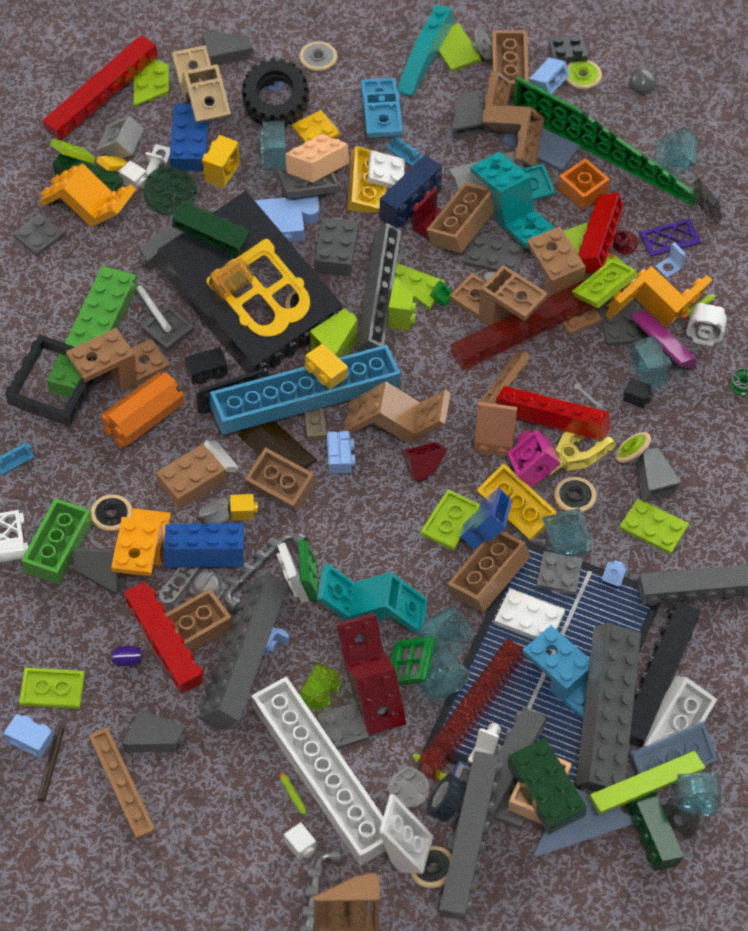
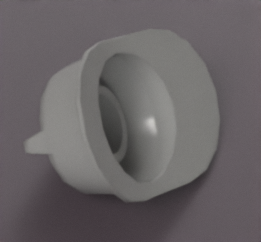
(215, 512)
(208, 580)

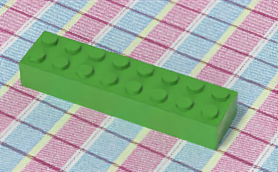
(99, 314)

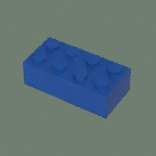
(188, 139)
(204, 545)

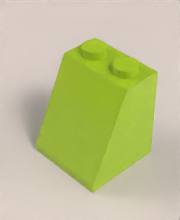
(336, 333)

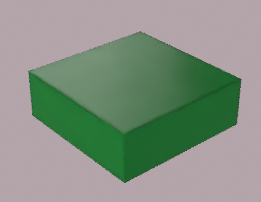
(441, 293)

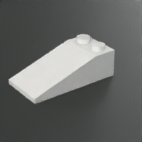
(681, 708)
(404, 837)

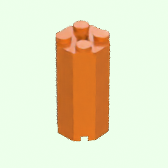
(142, 409)

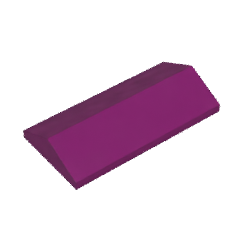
(667, 340)

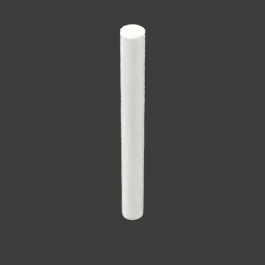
(153, 308)

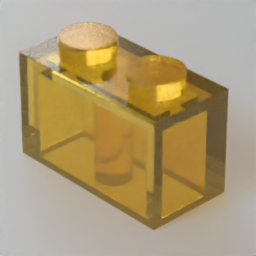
(231, 278)

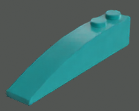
(425, 49)

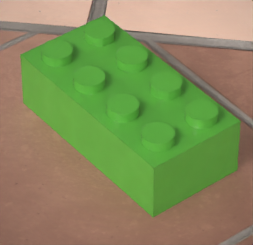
(55, 540)

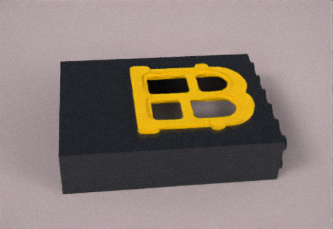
(189, 266)

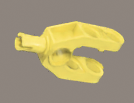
(579, 459)

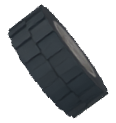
(447, 797)

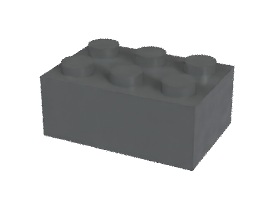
(336, 246)

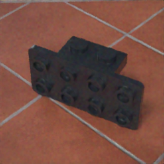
(203, 394)

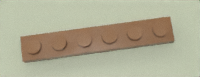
(122, 784)

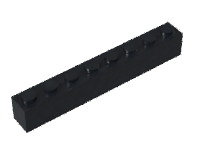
(661, 670)

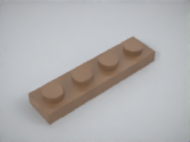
(506, 377)

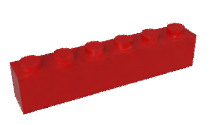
(600, 231)
(556, 413)
(163, 638)

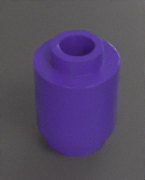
(126, 656)

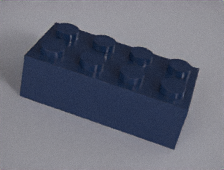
(400, 199)

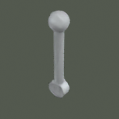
(577, 386)

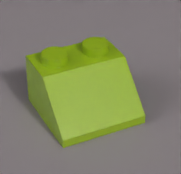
(401, 307)

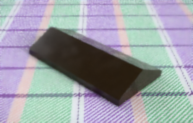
(277, 440)

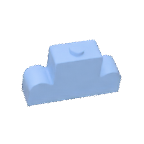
(290, 214)

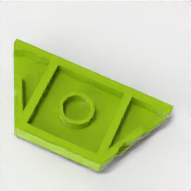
(151, 83)

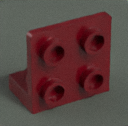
(425, 213)

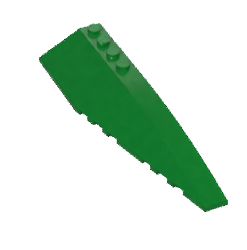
(590, 135)

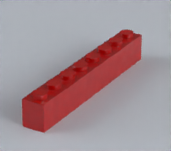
(100, 88)

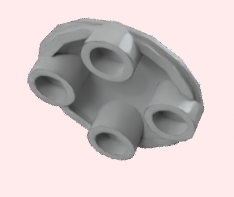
(409, 787)

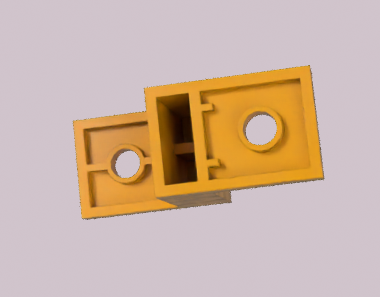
(86, 195)
(657, 296)
(140, 542)

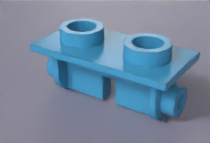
(404, 151)
(15, 458)

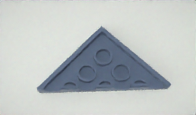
(583, 829)

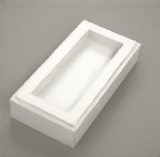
(221, 455)

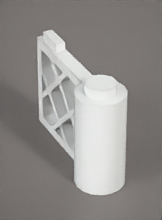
(12, 548)

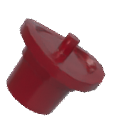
(625, 242)

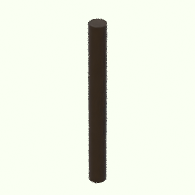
(51, 763)

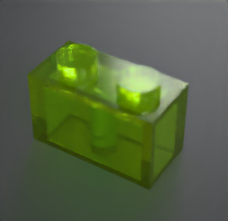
(320, 686)

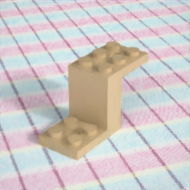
(201, 84)

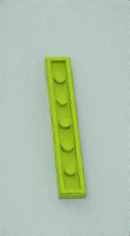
(645, 783)

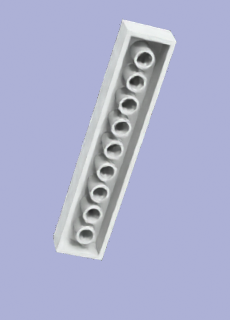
(321, 768)

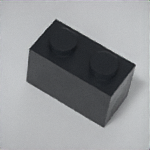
(206, 366)

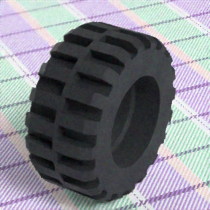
(271, 72)

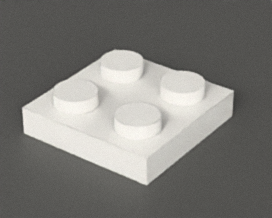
(384, 169)

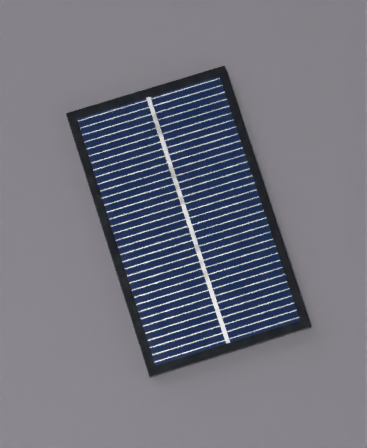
(529, 687)

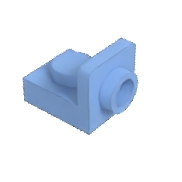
(276, 636)

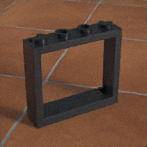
(75, 401)

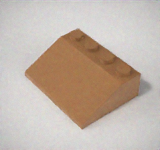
(349, 905)

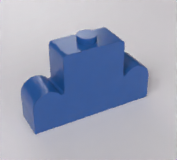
(488, 520)

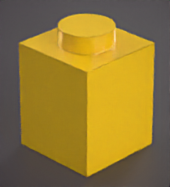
(243, 507)

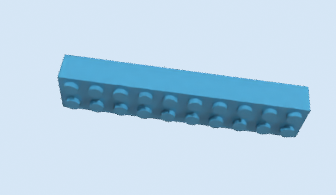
(299, 391)

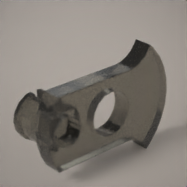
(691, 821)

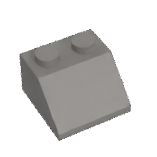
(120, 138)

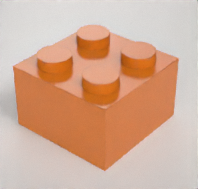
(583, 184)

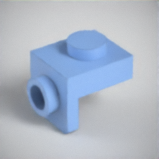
(615, 573)

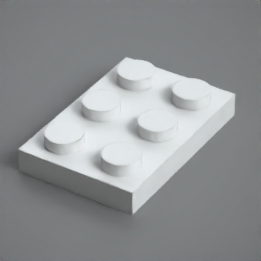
(291, 573)
(527, 615)

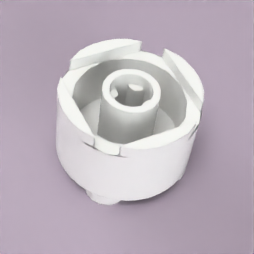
(706, 324)

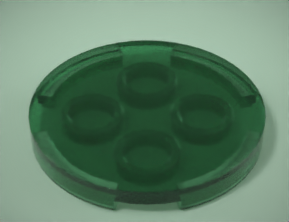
(167, 188)

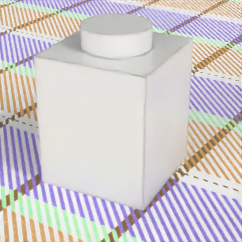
(133, 175)
(300, 841)

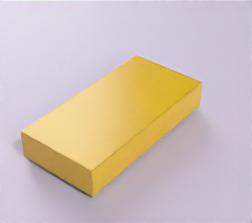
(111, 163)

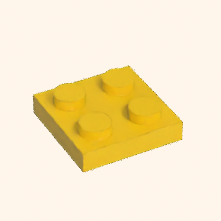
(315, 125)

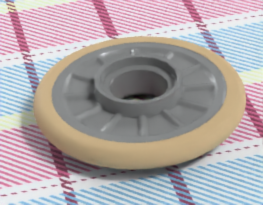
(310, 62)

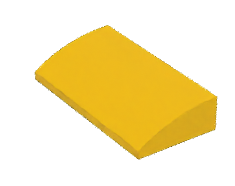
(362, 194)
(526, 505)

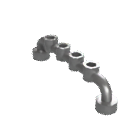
(261, 559)
(315, 874)

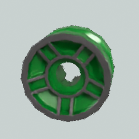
(736, 386)

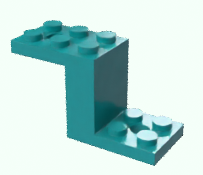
(511, 197)
(381, 594)

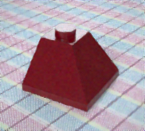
(423, 459)

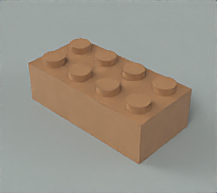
(510, 55)
(461, 218)
(488, 571)
(199, 621)

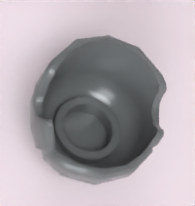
(642, 81)

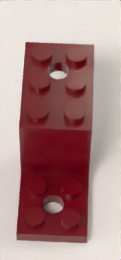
(371, 674)

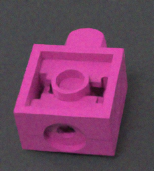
(531, 453)

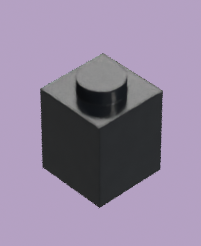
(638, 393)

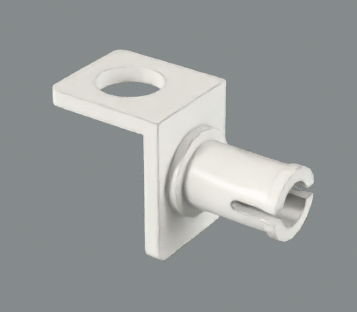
(157, 160)
(486, 740)

